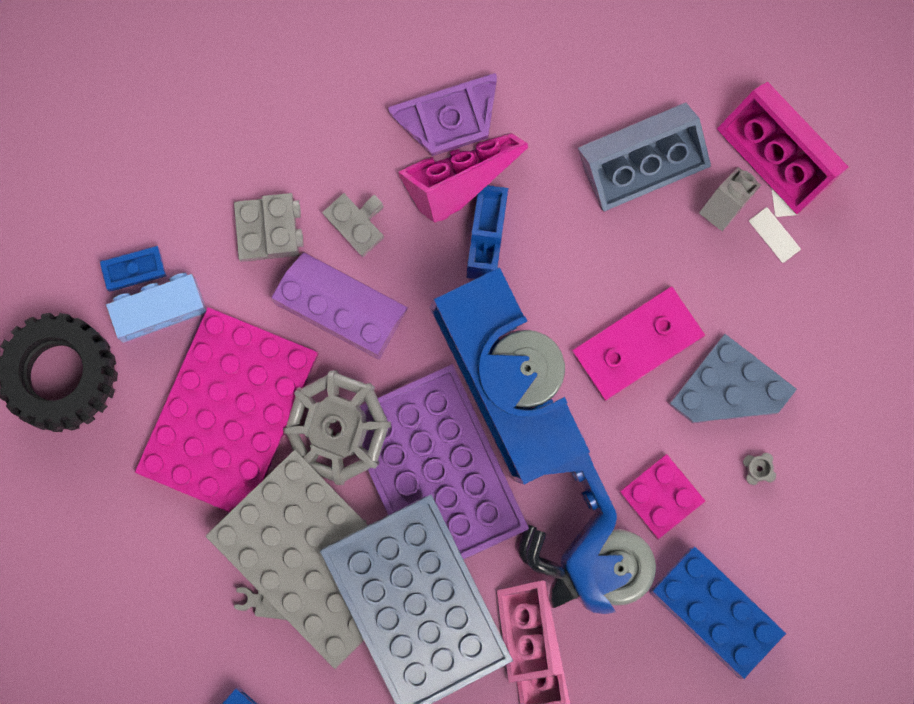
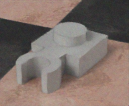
(263, 606)

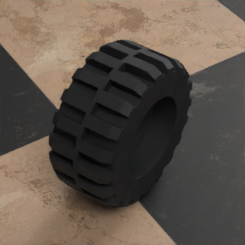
(24, 350)

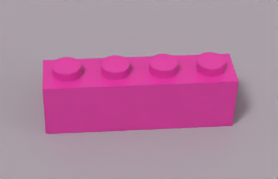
(782, 147)

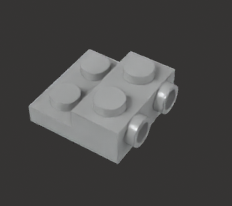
(268, 227)

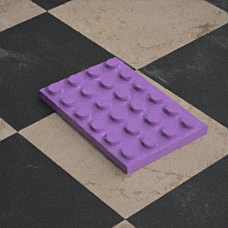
(444, 452)

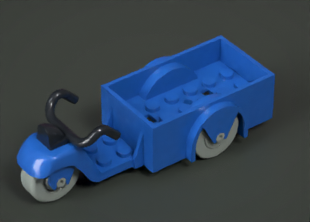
(508, 380)

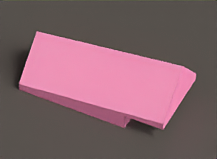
(532, 644)

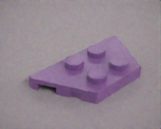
(449, 116)

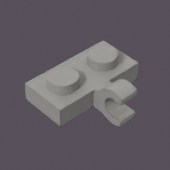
(356, 223)

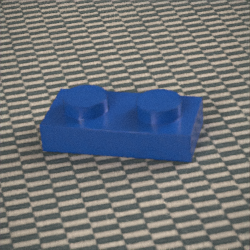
(133, 269)

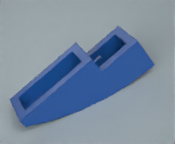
(487, 231)

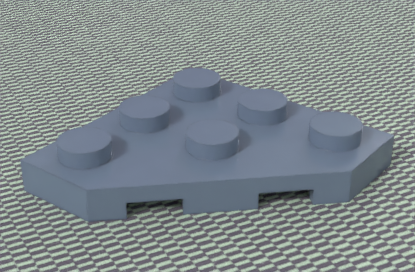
(731, 386)

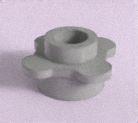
(765, 462)

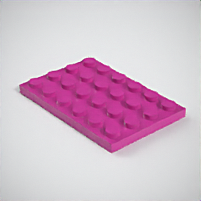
(226, 411)

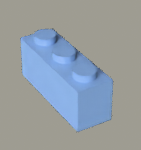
(156, 307)

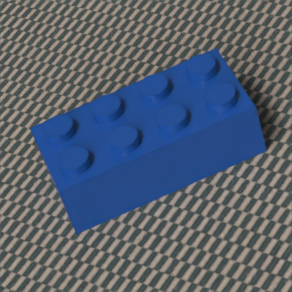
(717, 613)

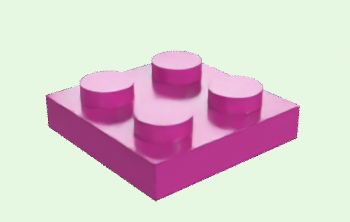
(662, 496)

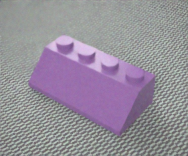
(339, 305)

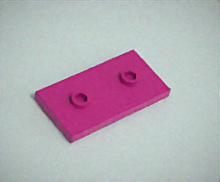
(638, 343)

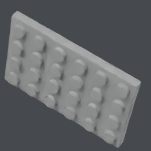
(277, 545)

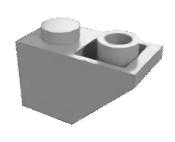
(730, 198)

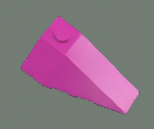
(451, 183)

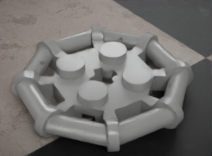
(351, 420)

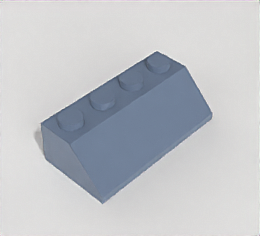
(645, 156)

